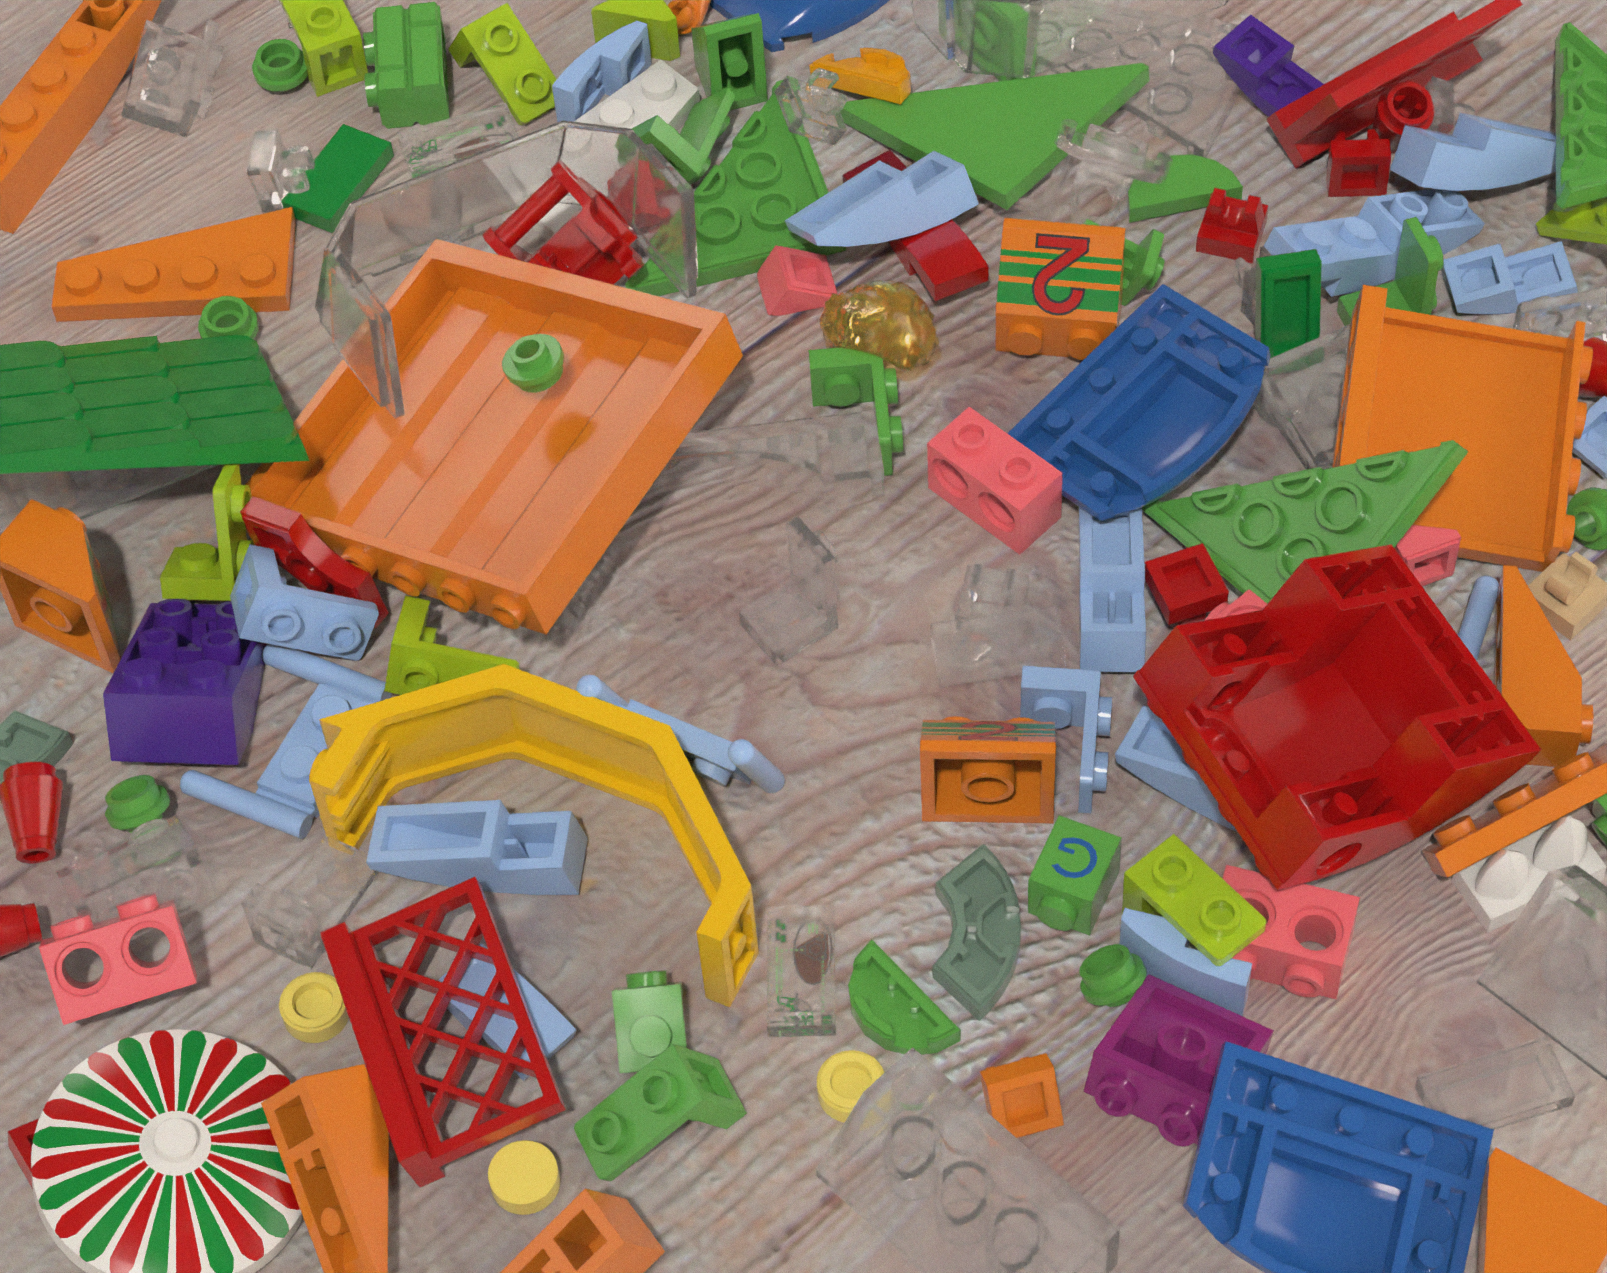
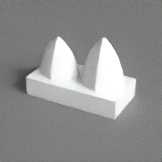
(1507, 879)

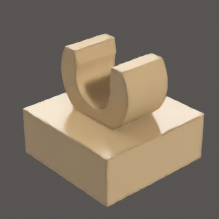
(1570, 593)

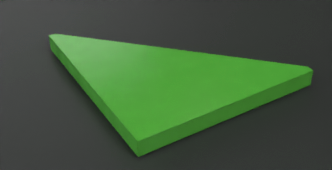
(1580, 118)
(1001, 127)
(746, 203)
(1269, 527)

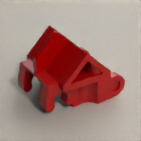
(588, 245)

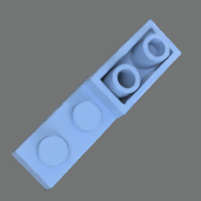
(1367, 245)

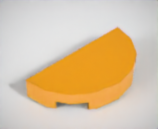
(874, 74)

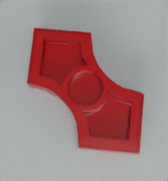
(306, 555)

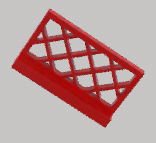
(1351, 99)
(395, 1063)

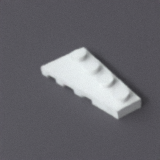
(652, 93)

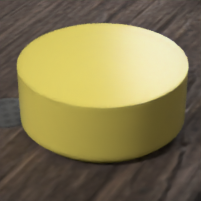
(313, 1008)
(844, 1080)
(524, 1177)

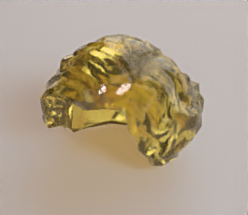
(882, 321)

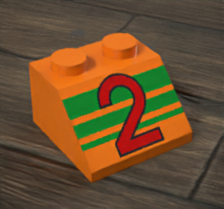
(1058, 287)
(57, 585)
(987, 770)

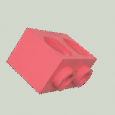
(994, 480)
(1292, 918)
(124, 975)

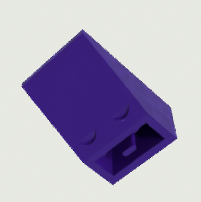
(184, 687)

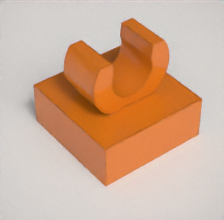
(1023, 1095)

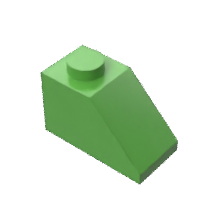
(732, 57)

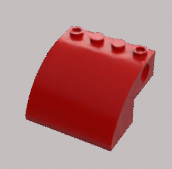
(1335, 716)

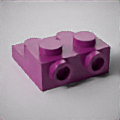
(1165, 1056)

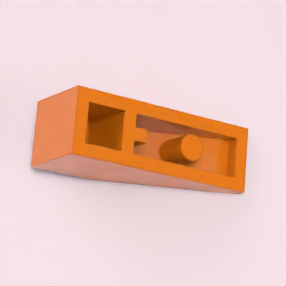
(1538, 674)
(337, 1165)
(591, 1236)

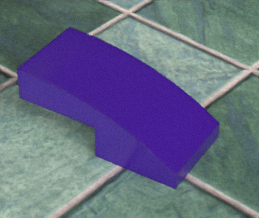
(1263, 66)

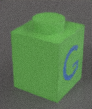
(1073, 876)

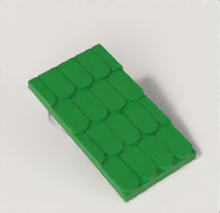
(131, 417)

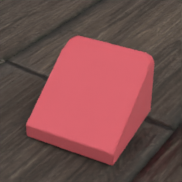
(795, 281)
(1429, 552)

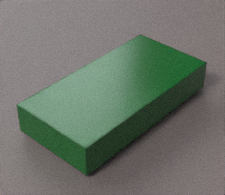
(339, 176)
(1288, 300)

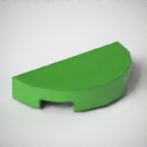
(1185, 188)
(894, 1008)

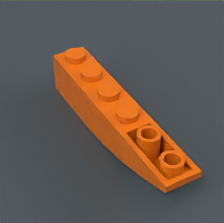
(64, 98)

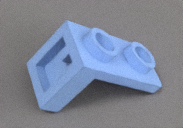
(296, 616)
(1072, 699)

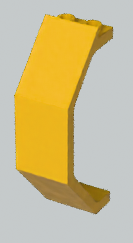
(551, 726)

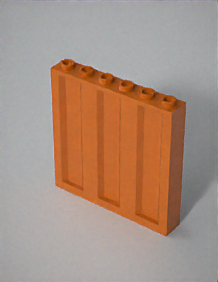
(491, 487)

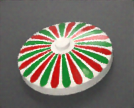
(165, 1158)

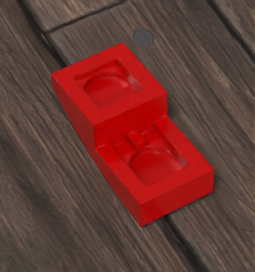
(942, 259)

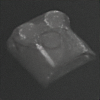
(1304, 396)

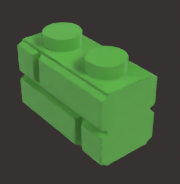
(408, 64)

